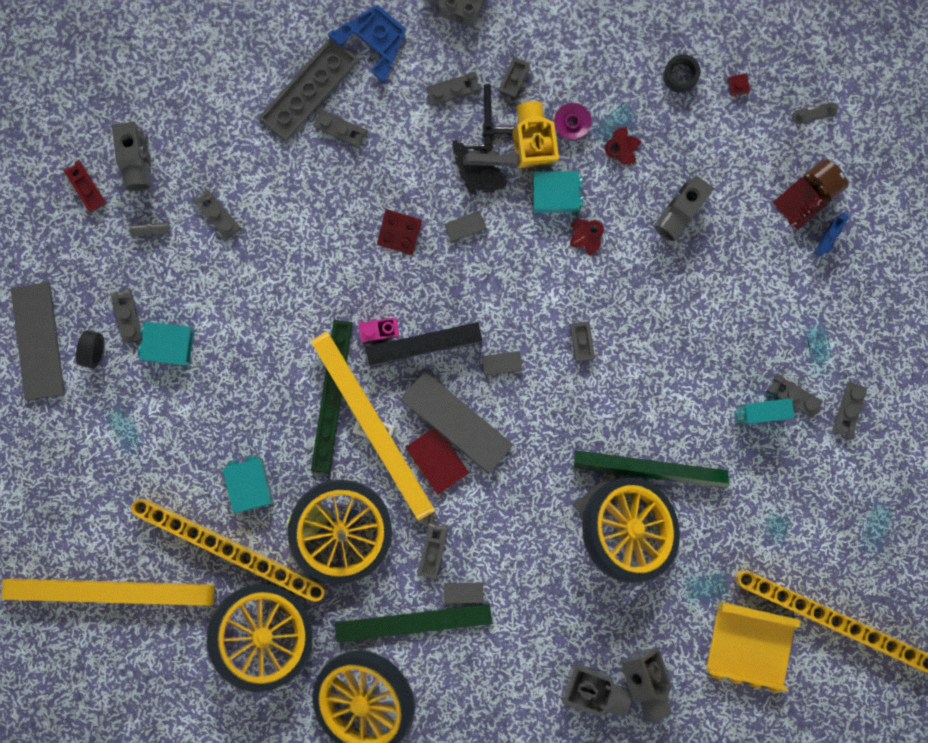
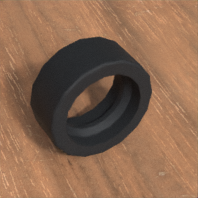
(688, 61)
(89, 349)

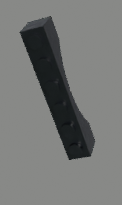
(423, 344)

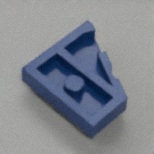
(831, 233)

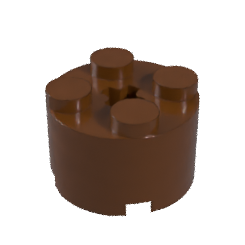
(826, 180)

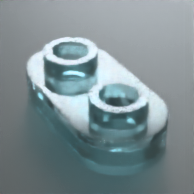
(820, 343)

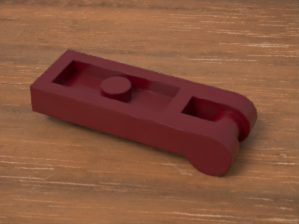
(85, 186)

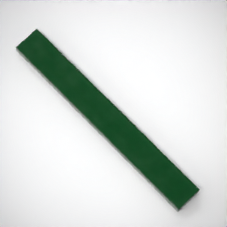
(330, 404)
(651, 469)
(413, 622)

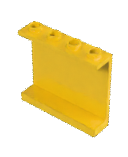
(751, 646)

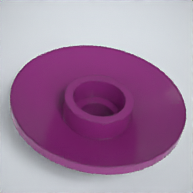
(576, 113)

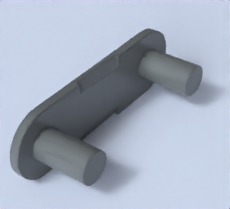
(814, 113)

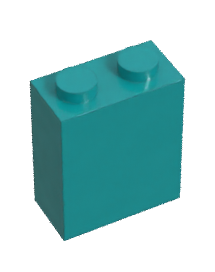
(557, 192)
(166, 343)
(764, 412)
(247, 484)

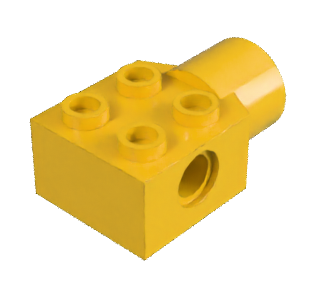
(534, 137)

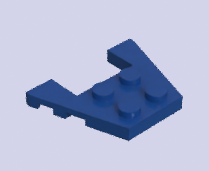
(379, 32)

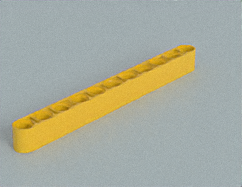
(372, 426)
(219, 549)
(108, 592)
(826, 614)

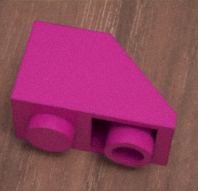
(378, 330)

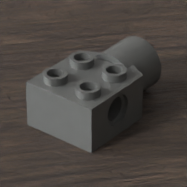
(460, 11)
(132, 155)
(683, 208)
(649, 683)
(595, 692)

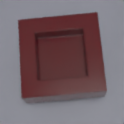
(738, 84)

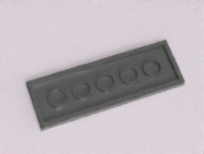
(308, 90)
(37, 341)
(456, 422)

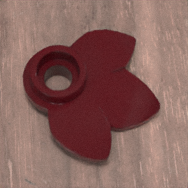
(624, 144)
(584, 236)

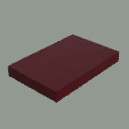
(437, 460)

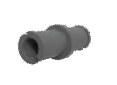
(149, 229)

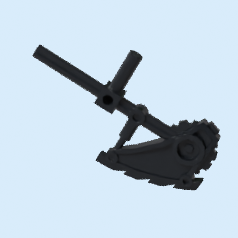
(482, 176)

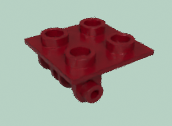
(800, 203)
(399, 231)

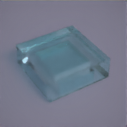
(777, 525)

